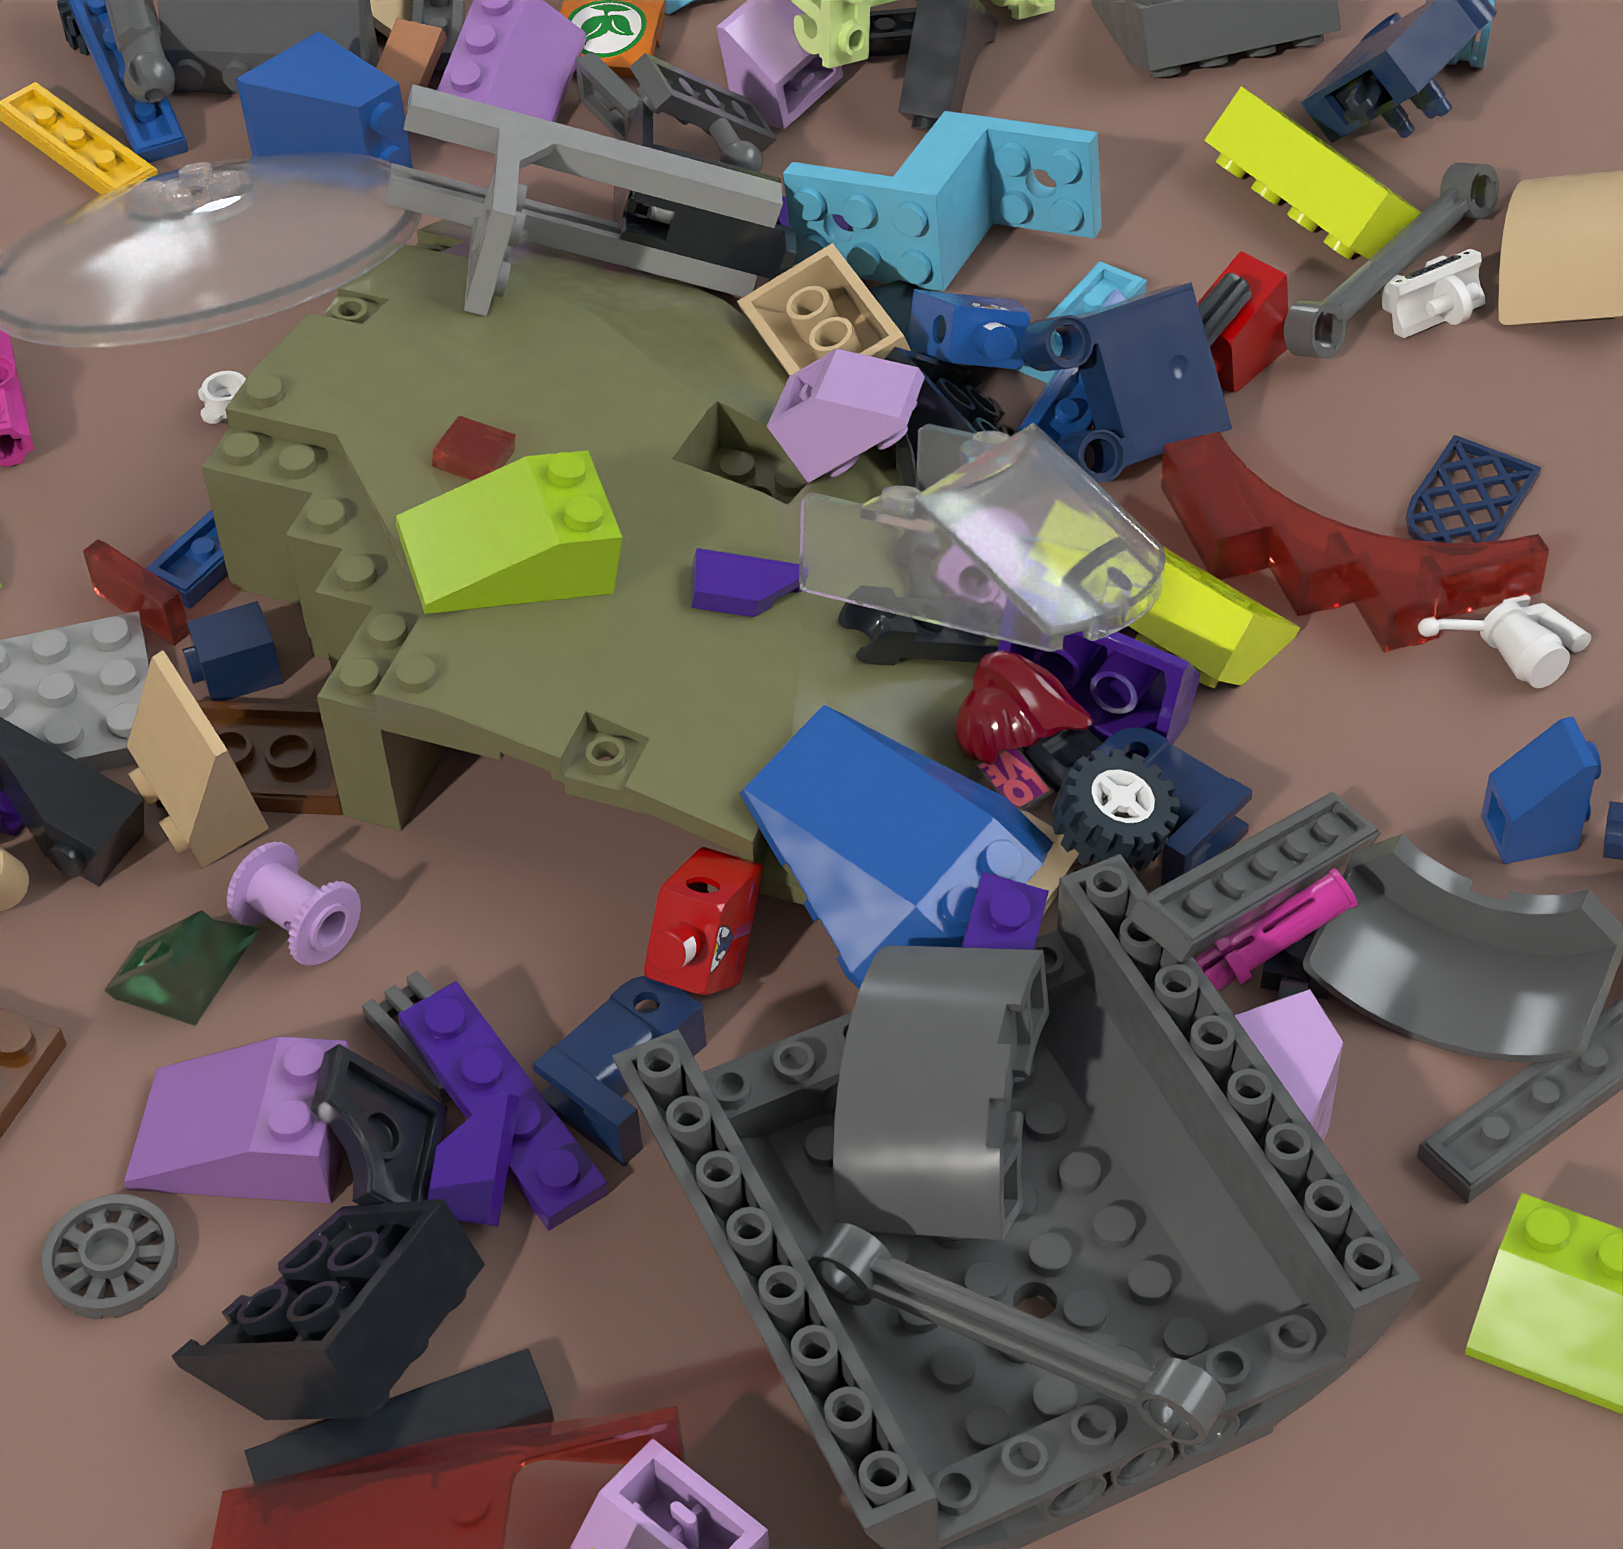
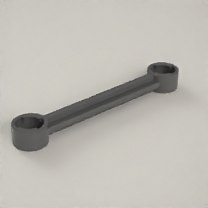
(1319, 327)
(1169, 1397)

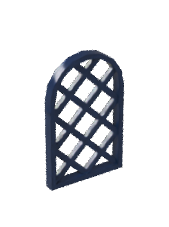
(1484, 457)

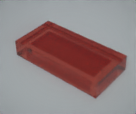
(136, 589)

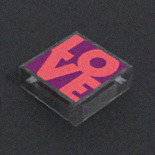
(1014, 779)

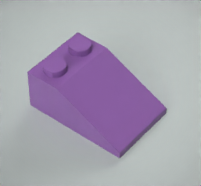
(239, 1126)

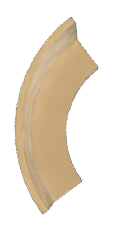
(1563, 250)

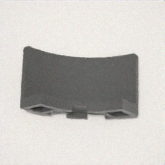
(1467, 967)
(930, 1089)

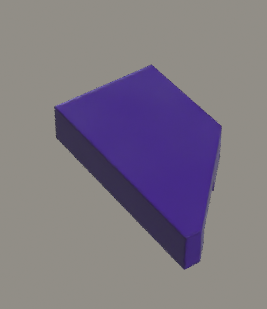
(474, 1163)

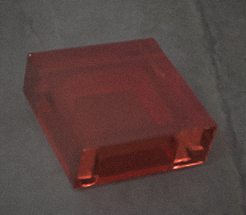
(473, 449)

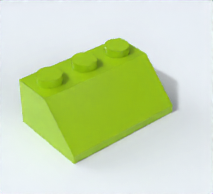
(1556, 1303)

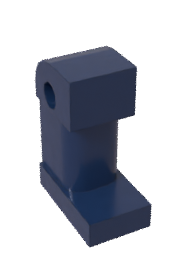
(1205, 800)
(581, 1069)

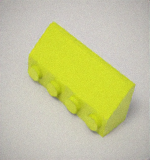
(1309, 176)
(1212, 625)

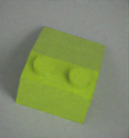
(514, 537)

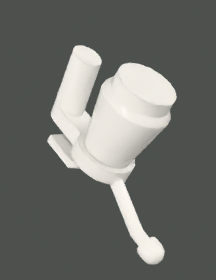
(1525, 636)

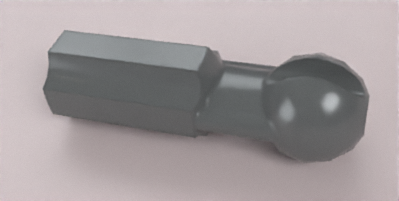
(137, 37)

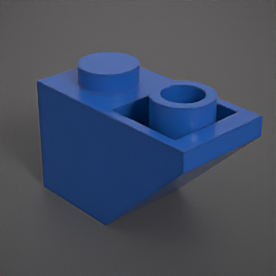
(1542, 795)

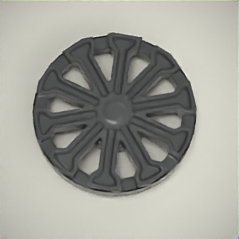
(109, 1256)

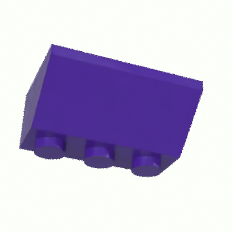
(1121, 683)

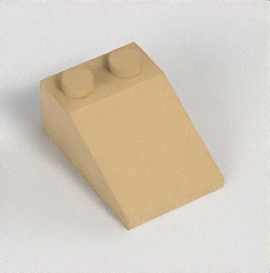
(189, 770)

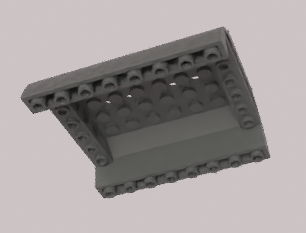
(1160, 1215)

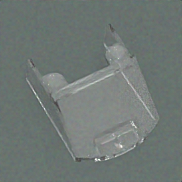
(992, 543)

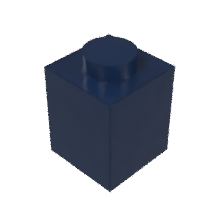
(232, 653)

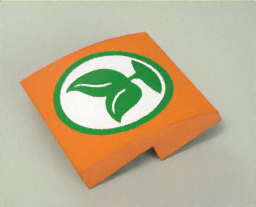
(618, 29)

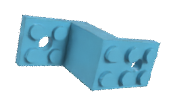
(948, 197)

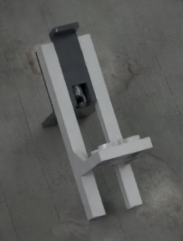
(669, 207)

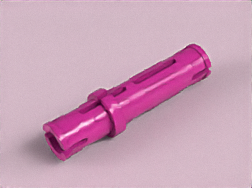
(1276, 930)

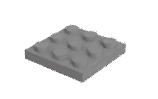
(77, 687)

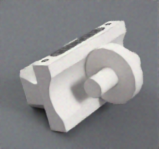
(1437, 293)

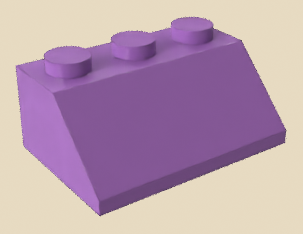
(514, 57)

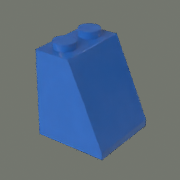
(323, 102)

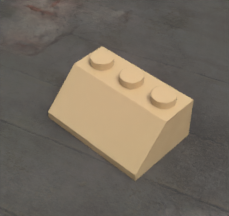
(819, 310)

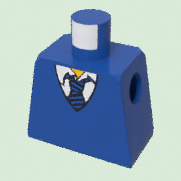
(977, 328)

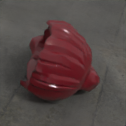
(1013, 707)

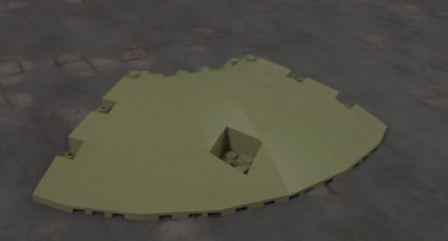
(676, 417)

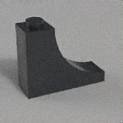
(942, 58)

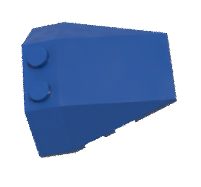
(885, 837)

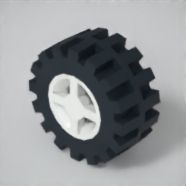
(1110, 787)

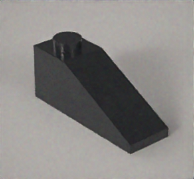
(70, 809)

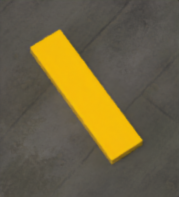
(72, 140)

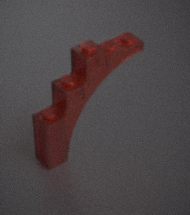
(1323, 563)

